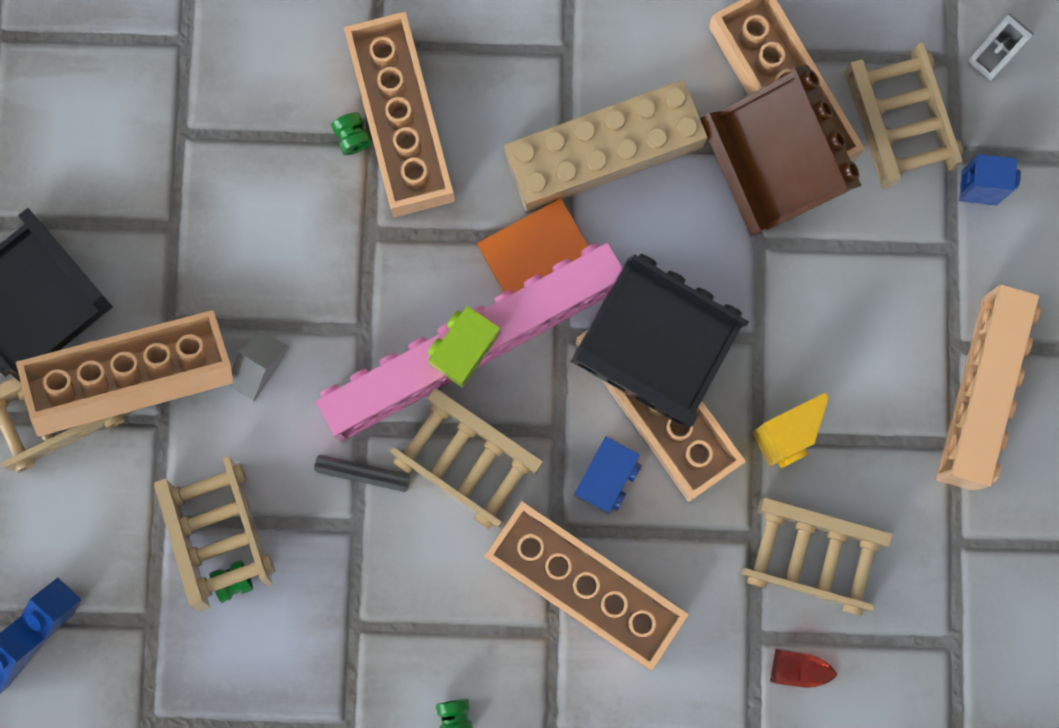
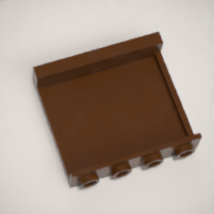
(781, 151)

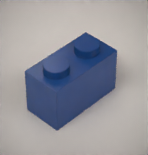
(989, 179)
(607, 476)

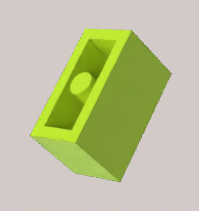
(463, 345)

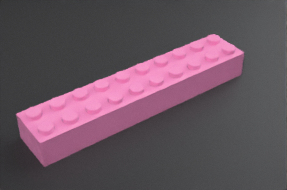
(520, 317)

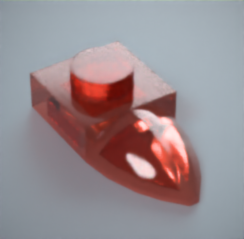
(800, 669)

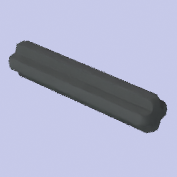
(362, 473)

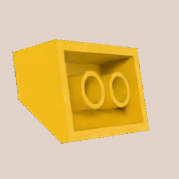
(789, 434)

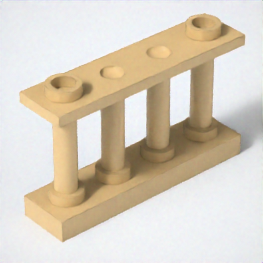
(881, 137)
(468, 427)
(24, 459)
(181, 527)
(838, 533)

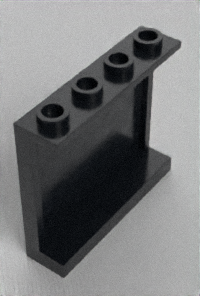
(41, 296)
(659, 339)

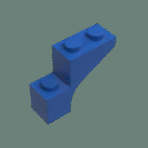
(39, 620)

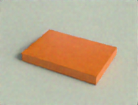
(532, 246)

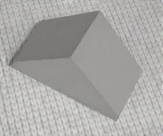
(1000, 47)
(256, 364)

